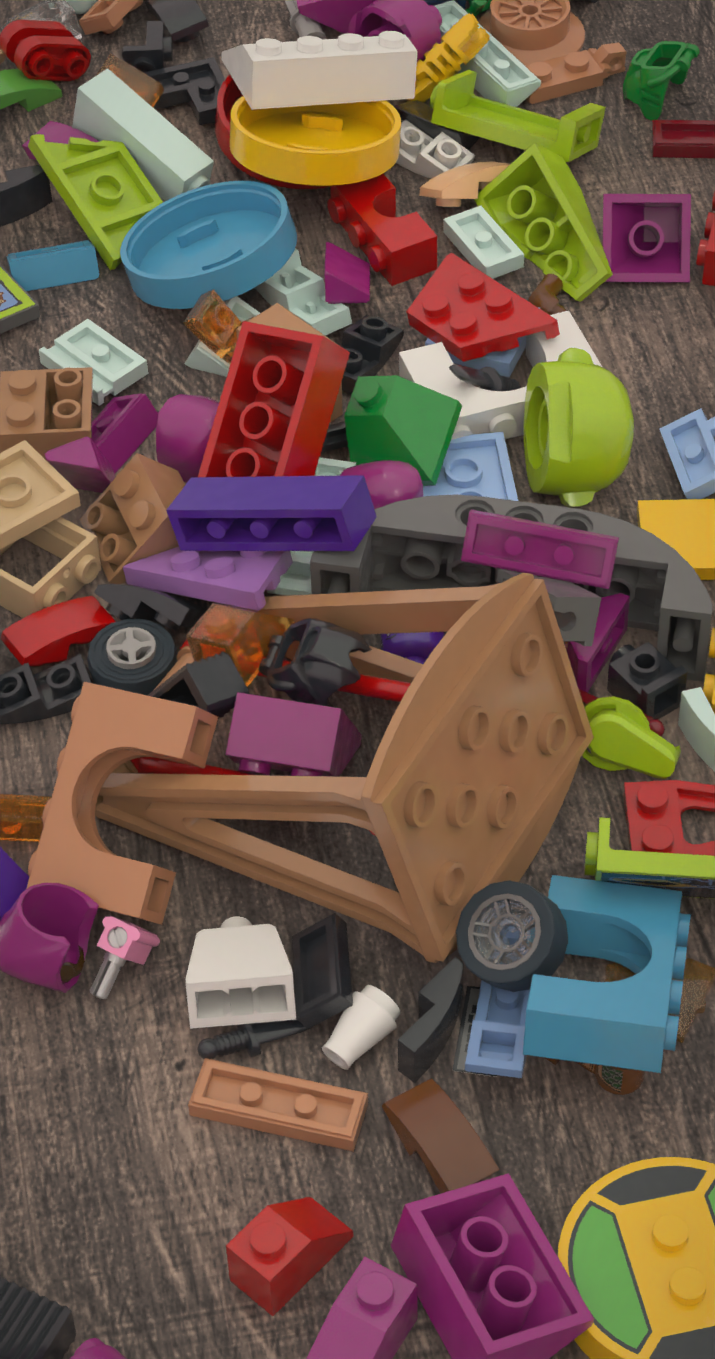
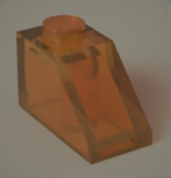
(237, 632)

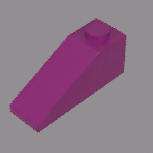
(368, 1316)

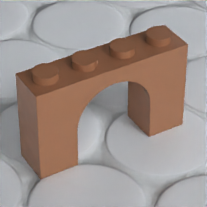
(105, 733)

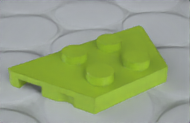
(99, 187)

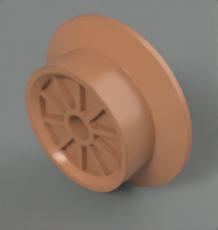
(534, 28)

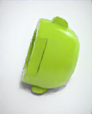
(575, 428)

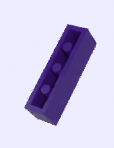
(272, 513)

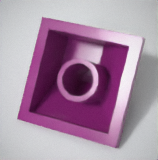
(647, 237)

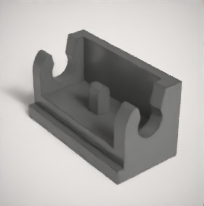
(572, 605)

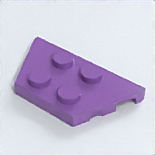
(213, 576)

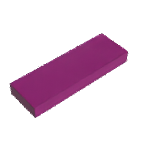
(539, 549)

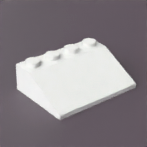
(324, 70)

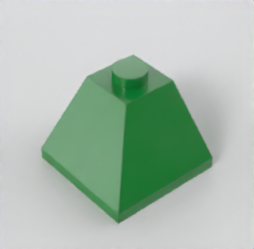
(400, 423)

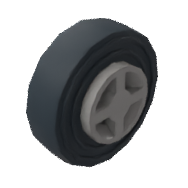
(131, 655)

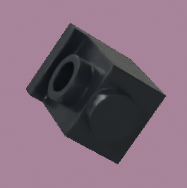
(646, 679)

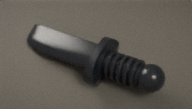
(486, 378)
(248, 1038)

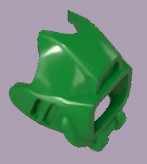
(653, 70)

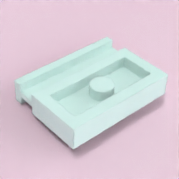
(90, 346)

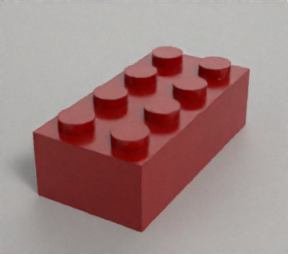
(274, 404)

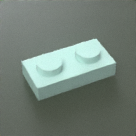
(483, 242)

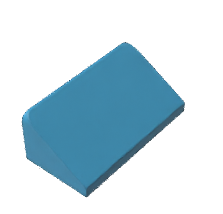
(54, 265)

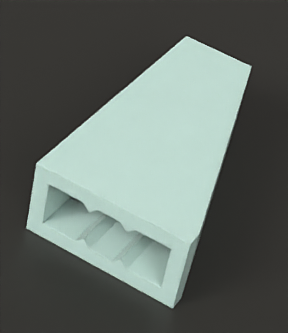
(114, 112)

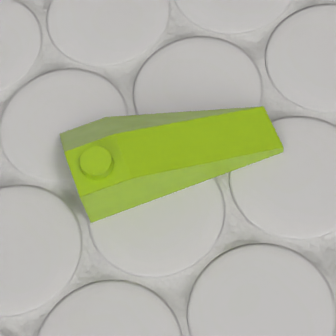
(548, 219)

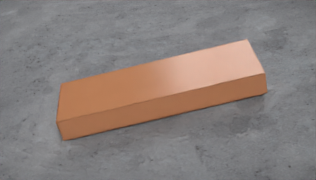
(278, 1104)

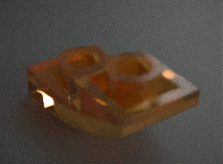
(214, 324)

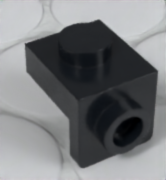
(153, 54)

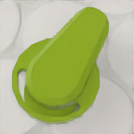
(625, 740)

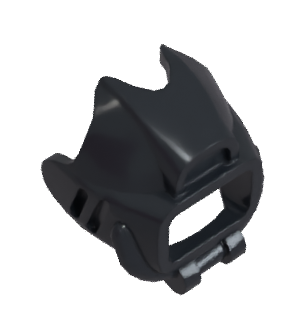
(319, 663)

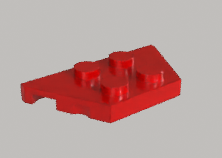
(474, 312)

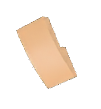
(461, 183)

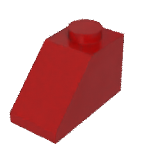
(284, 1250)

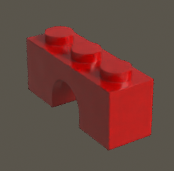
(394, 245)

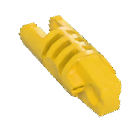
(444, 59)

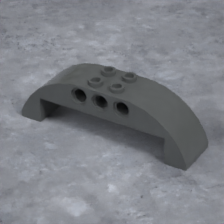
(421, 547)

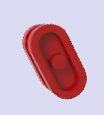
(44, 50)

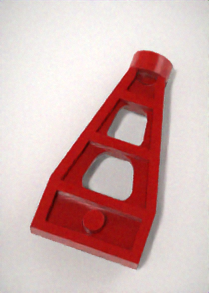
(655, 813)

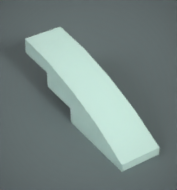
(304, 296)

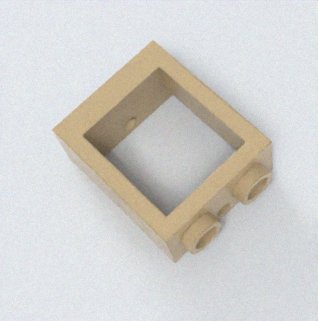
(78, 567)

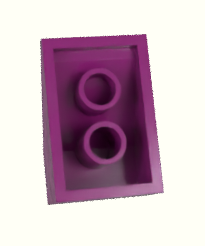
(290, 737)

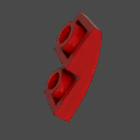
(50, 631)

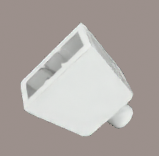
(239, 976)

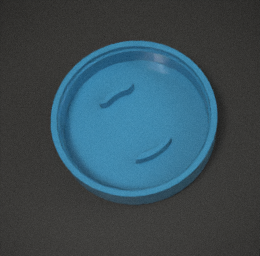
(208, 240)

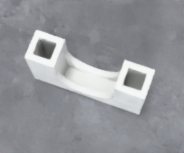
(481, 408)

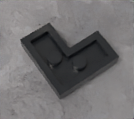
(191, 83)

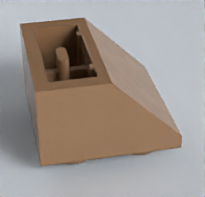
(45, 407)
(133, 515)

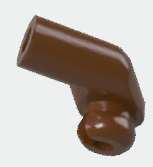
(545, 295)

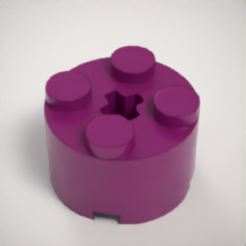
(410, 17)

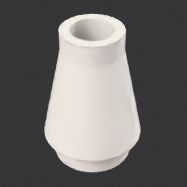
(361, 1026)

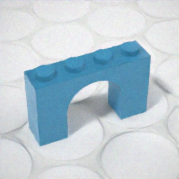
(617, 1020)

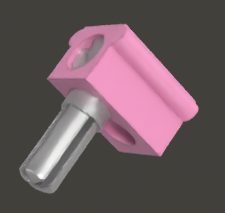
(122, 943)

